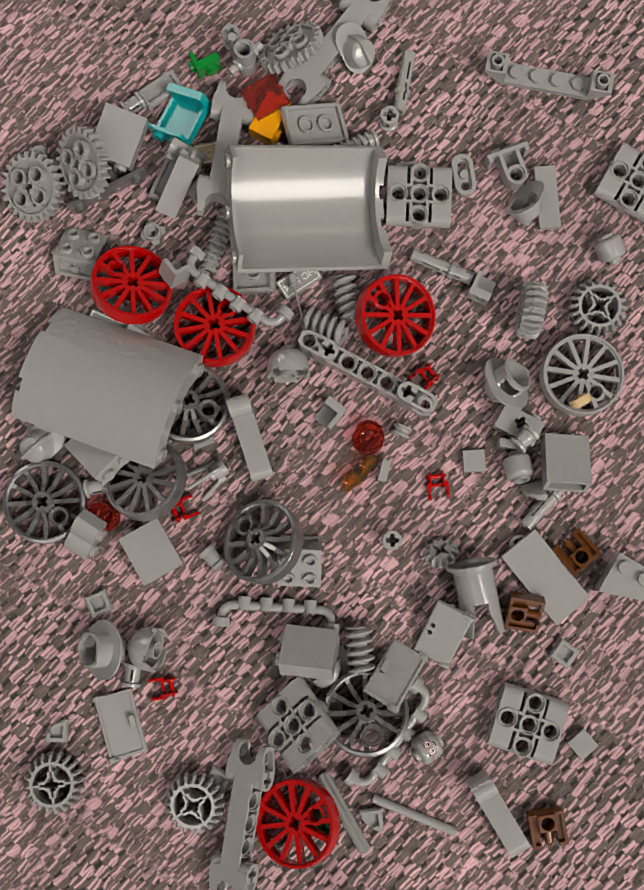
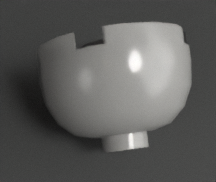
(287, 365)
(146, 648)

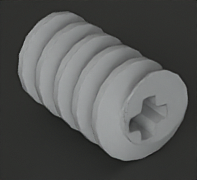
(345, 295)
(325, 327)
(360, 649)

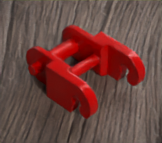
(420, 371)
(444, 483)
(185, 516)
(164, 695)

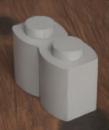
(85, 535)

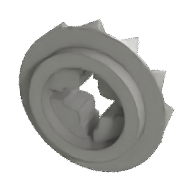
(443, 559)

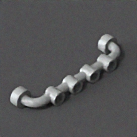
(237, 303)
(267, 604)
(379, 768)

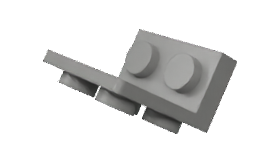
(78, 252)
(308, 568)

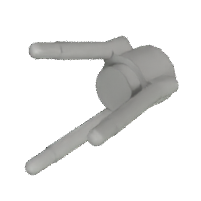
(216, 470)

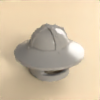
(507, 382)
(102, 649)

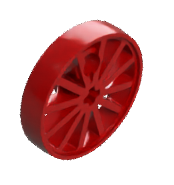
(129, 285)
(225, 322)
(398, 323)
(295, 831)

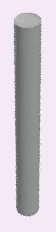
(415, 815)

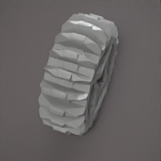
(593, 300)
(531, 309)
(187, 786)
(54, 801)

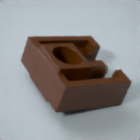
(586, 548)
(518, 620)
(556, 823)

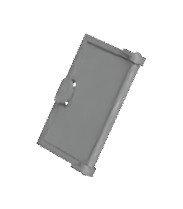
(447, 629)
(400, 670)
(120, 729)

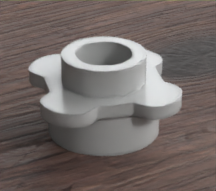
(150, 227)

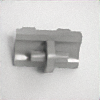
(176, 147)

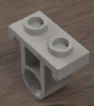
(510, 162)

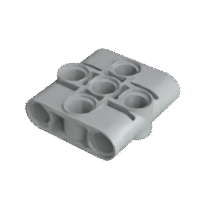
(440, 184)
(611, 184)
(282, 721)
(507, 733)

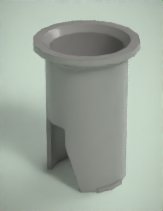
(476, 587)

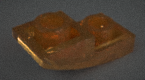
(353, 480)

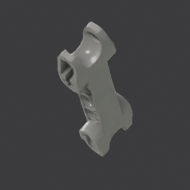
(313, 73)
(232, 114)
(395, 393)
(249, 780)

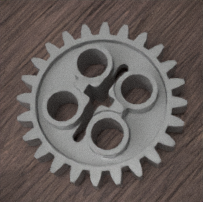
(291, 47)
(83, 162)
(33, 187)

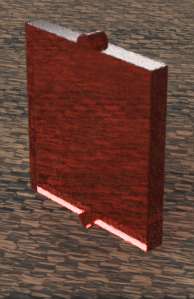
(265, 97)

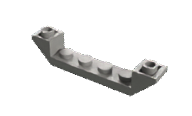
(548, 81)

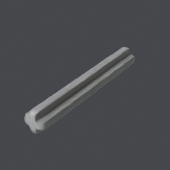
(344, 813)

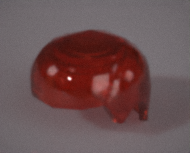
(368, 437)
(102, 508)

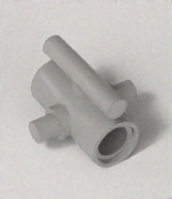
(244, 55)

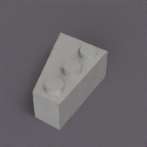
(622, 578)

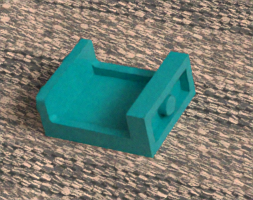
(182, 115)

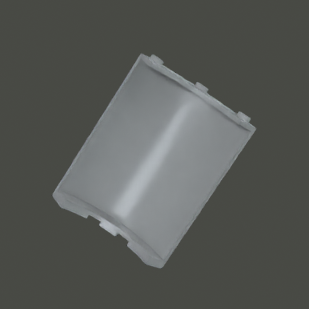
(306, 208)
(105, 386)

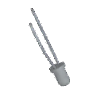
(293, 283)

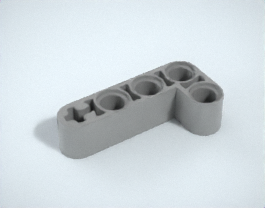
(249, 437)
(498, 813)

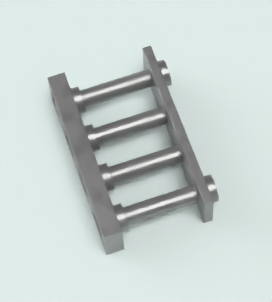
(117, 184)

